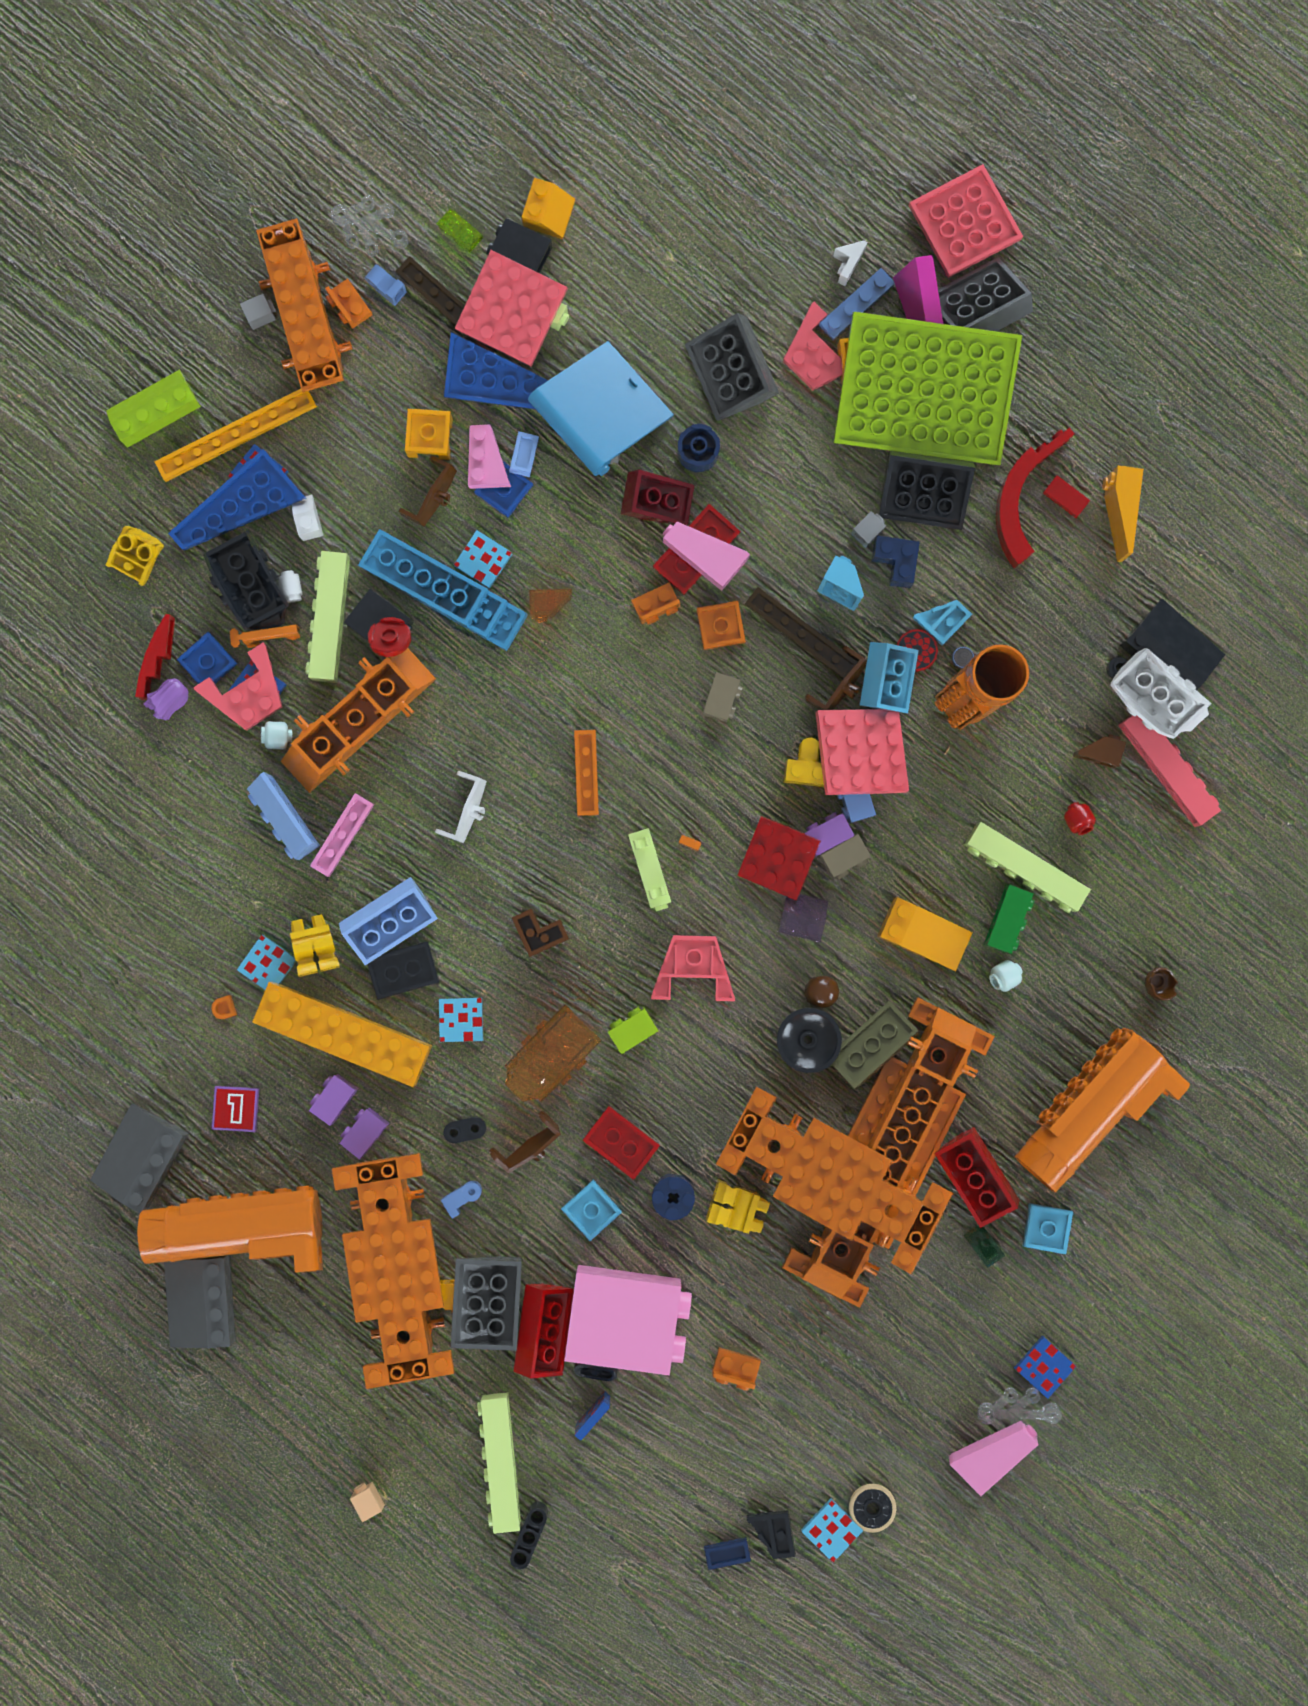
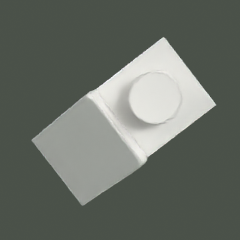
(850, 256)

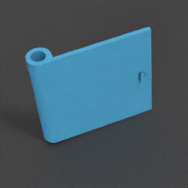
(599, 407)

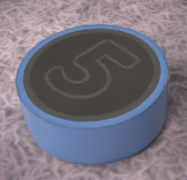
(962, 657)

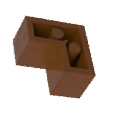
(537, 938)

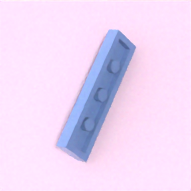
(858, 301)

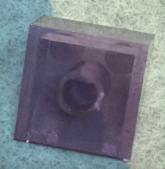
(803, 917)

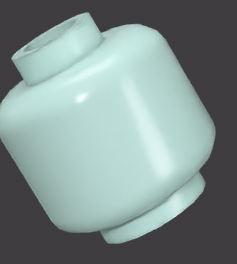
(275, 735)
(1005, 975)

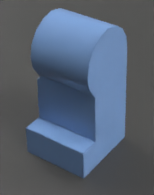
(386, 284)
(468, 1192)

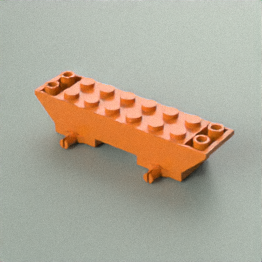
(301, 306)
(356, 718)

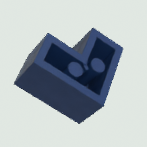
(901, 555)

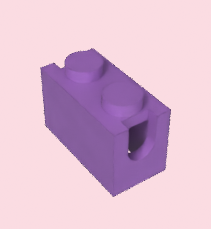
(831, 832)
(332, 1099)
(364, 1132)

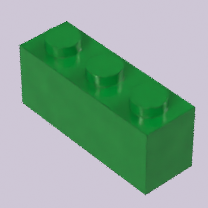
(1009, 919)

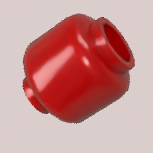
(1080, 818)

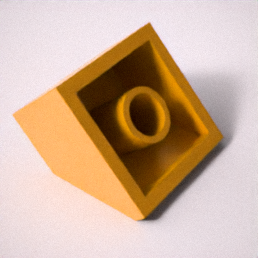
(547, 209)

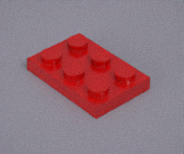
(621, 1142)

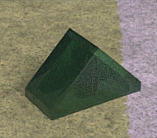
(984, 1246)

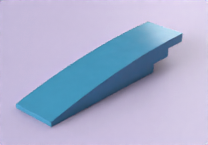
(443, 589)

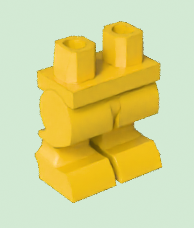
(311, 940)
(743, 1208)

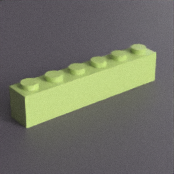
(328, 617)
(1027, 867)
(500, 1463)

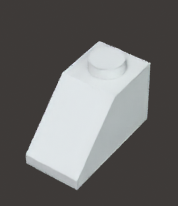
(307, 519)

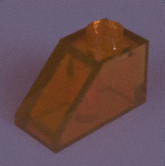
(548, 602)

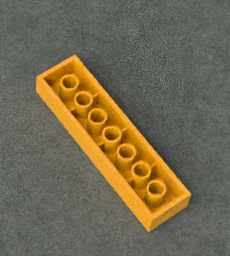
(342, 1033)

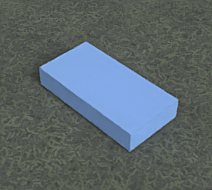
(524, 454)

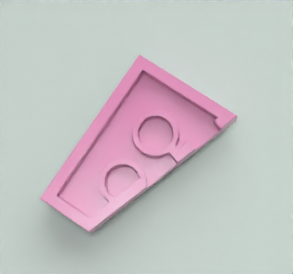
(485, 461)

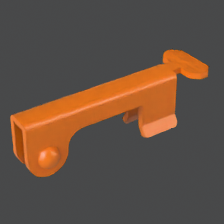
(253, 638)

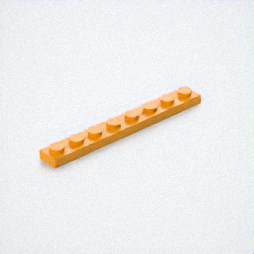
(234, 434)

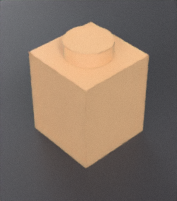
(367, 1501)

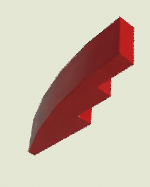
(158, 649)

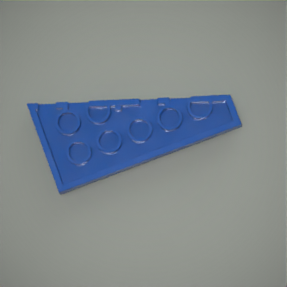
(487, 377)
(247, 496)

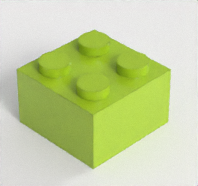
(632, 1030)

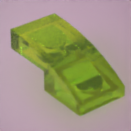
(460, 230)

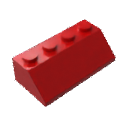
(977, 1177)
(543, 1330)

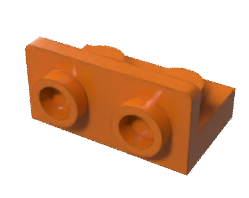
(349, 303)
(656, 603)
(736, 1369)

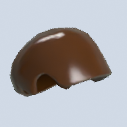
(1161, 983)
(821, 991)

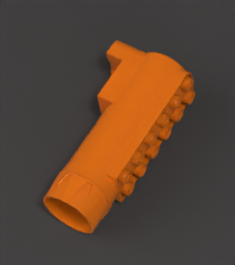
(983, 685)
(1114, 1084)
(255, 1224)

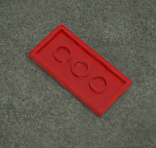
(677, 570)

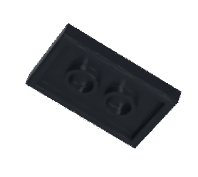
(403, 970)

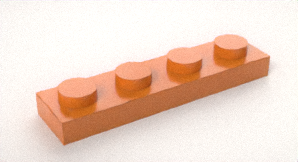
(586, 772)

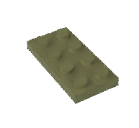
(873, 1045)

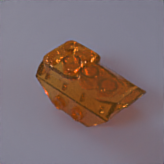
(550, 1056)

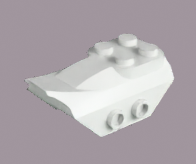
(1159, 695)

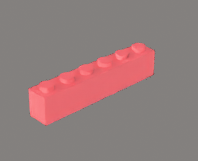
(1171, 771)

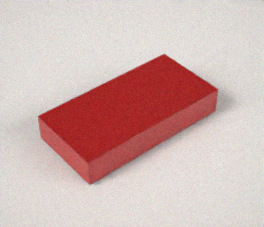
(1066, 496)

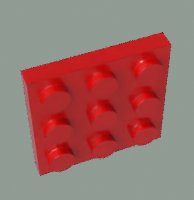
(779, 858)

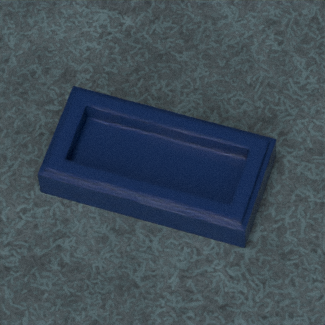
(727, 1553)

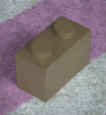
(721, 697)
(845, 856)

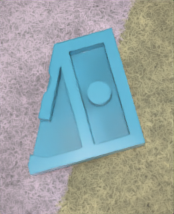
(943, 620)

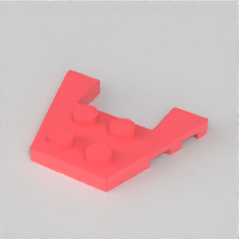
(810, 356)
(251, 699)
(693, 959)

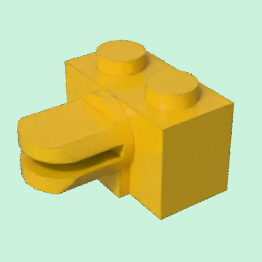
(807, 768)

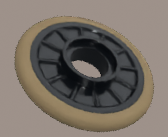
(868, 1494)

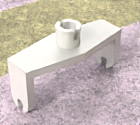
(470, 809)

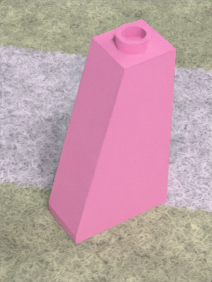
(706, 554)
(993, 1456)

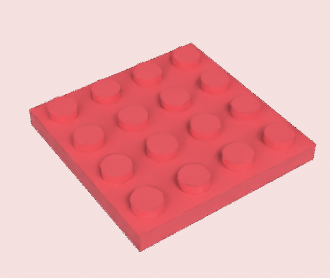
(965, 220)
(511, 308)
(861, 751)

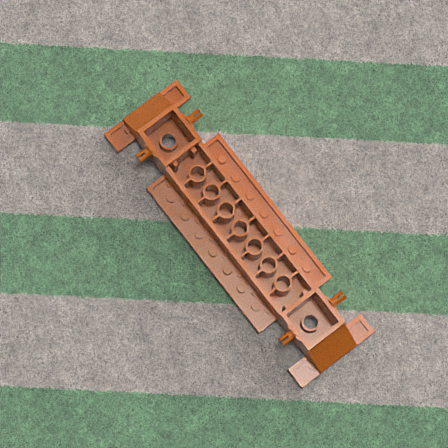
(907, 1122)

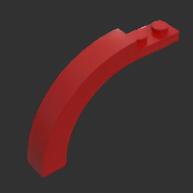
(1007, 516)

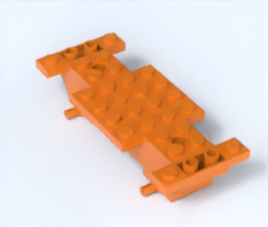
(835, 1179)
(394, 1270)

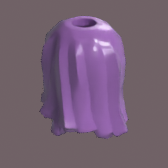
(167, 699)

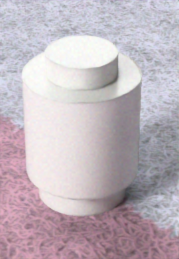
(290, 586)

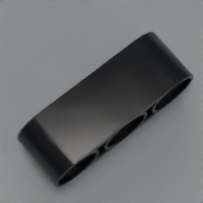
(526, 1545)

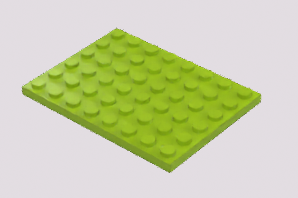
(927, 388)

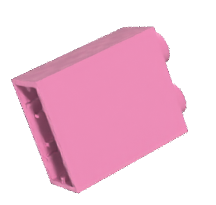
(626, 1320)

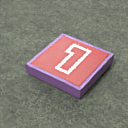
(235, 1108)

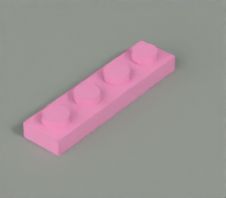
(342, 835)

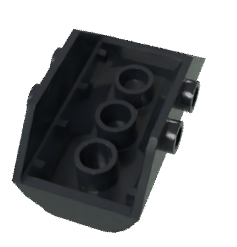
(247, 583)

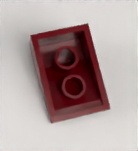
(657, 498)

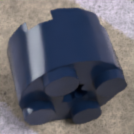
(696, 436)
(673, 1184)

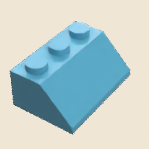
(842, 583)
(889, 677)

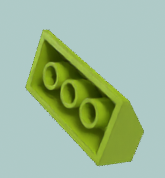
(152, 409)

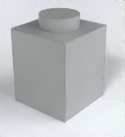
(258, 311)
(868, 529)

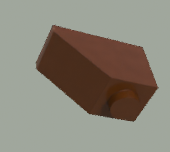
(1105, 751)

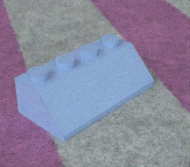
(282, 815)
(387, 921)

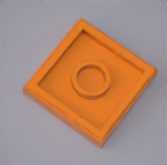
(720, 625)

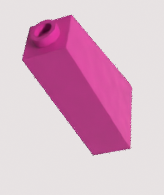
(919, 290)

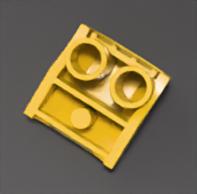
(135, 554)

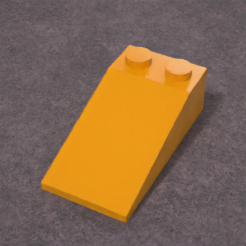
(1122, 504)
(924, 934)

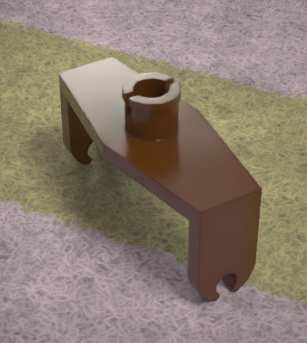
(436, 494)
(846, 686)
(531, 1148)

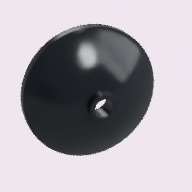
(820, 1051)

